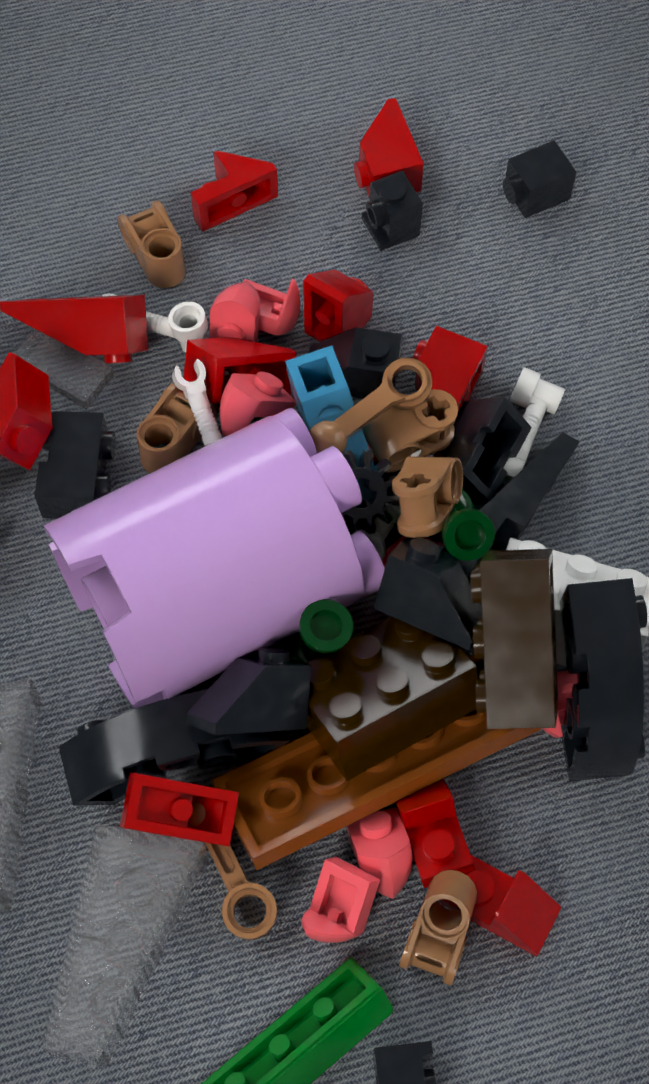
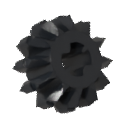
(378, 497)

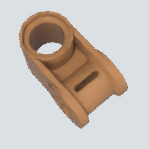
(155, 245)
(170, 424)
(402, 432)
(427, 494)
(440, 933)

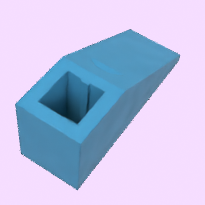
(324, 396)

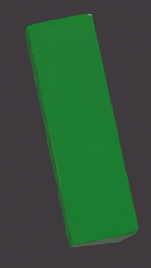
(311, 1032)

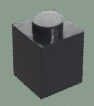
(539, 179)

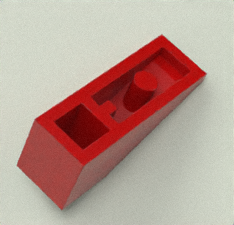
(88, 324)

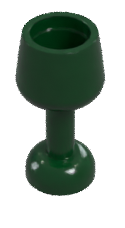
(467, 531)
(322, 629)

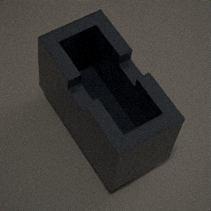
(484, 440)
(75, 463)

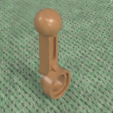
(352, 421)
(237, 886)

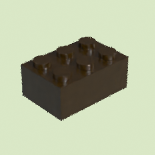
(516, 638)
(386, 694)

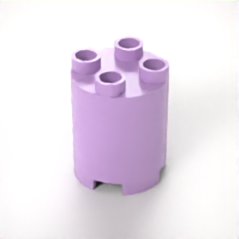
(215, 555)

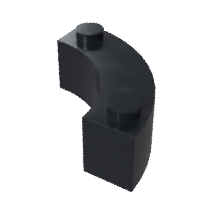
(607, 702)
(149, 744)

